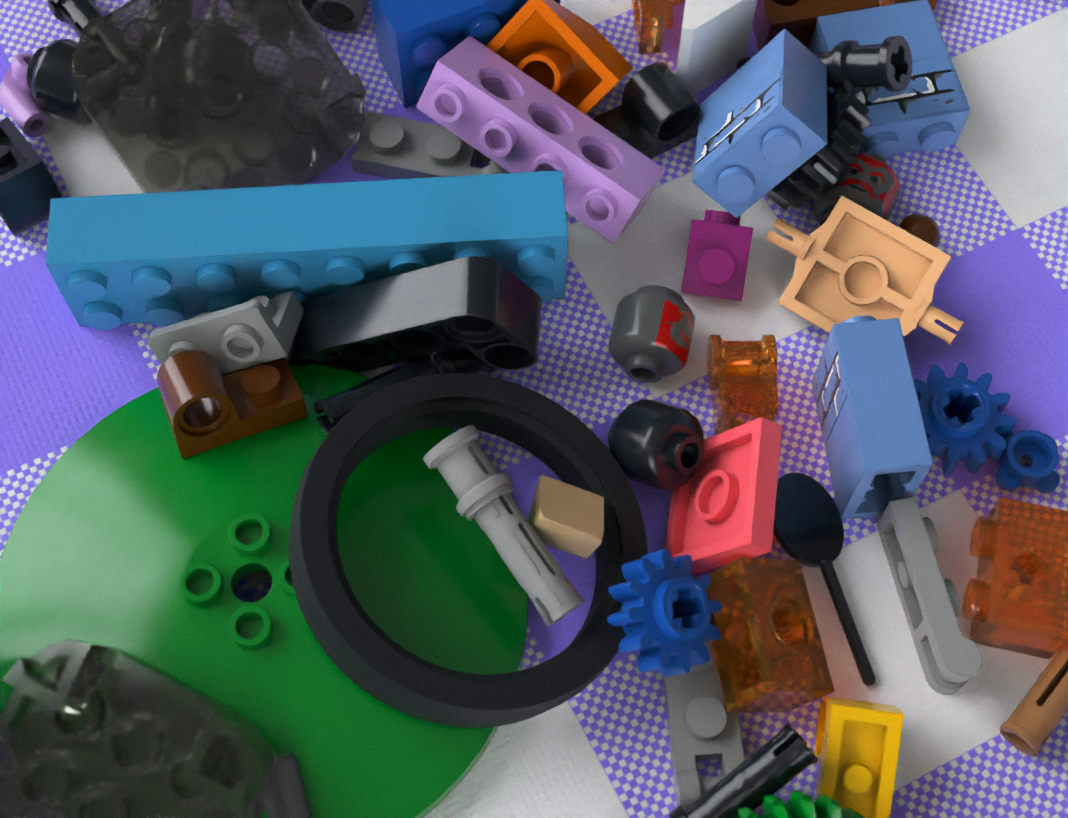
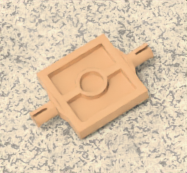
(863, 269)

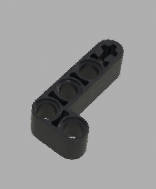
(423, 314)

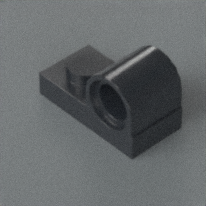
(653, 112)
(23, 182)

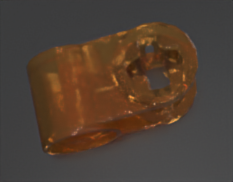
(742, 379)

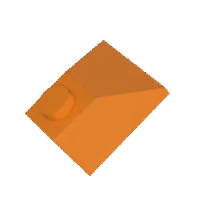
(561, 53)

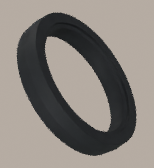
(354, 639)

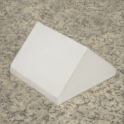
(712, 40)

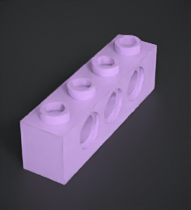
(535, 131)

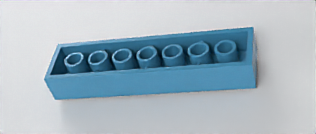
(217, 248)

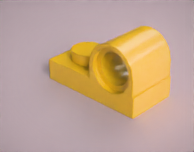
(858, 754)

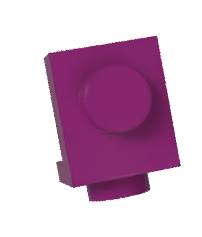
(717, 256)

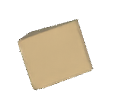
(567, 517)

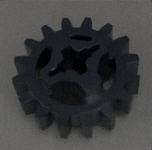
(821, 172)

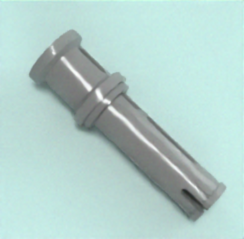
(487, 499)

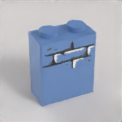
(931, 107)
(761, 124)
(870, 416)

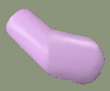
(18, 98)

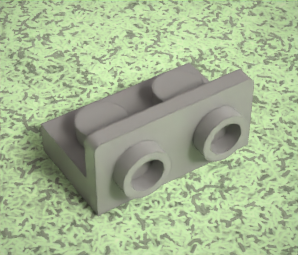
(235, 335)

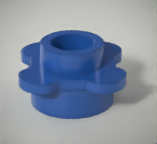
(1042, 453)

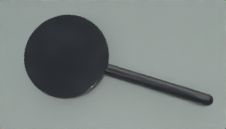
(813, 533)

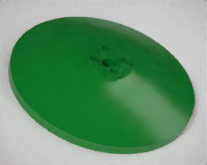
(148, 558)

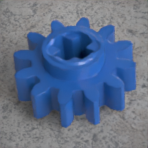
(969, 402)
(665, 613)

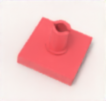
(729, 500)

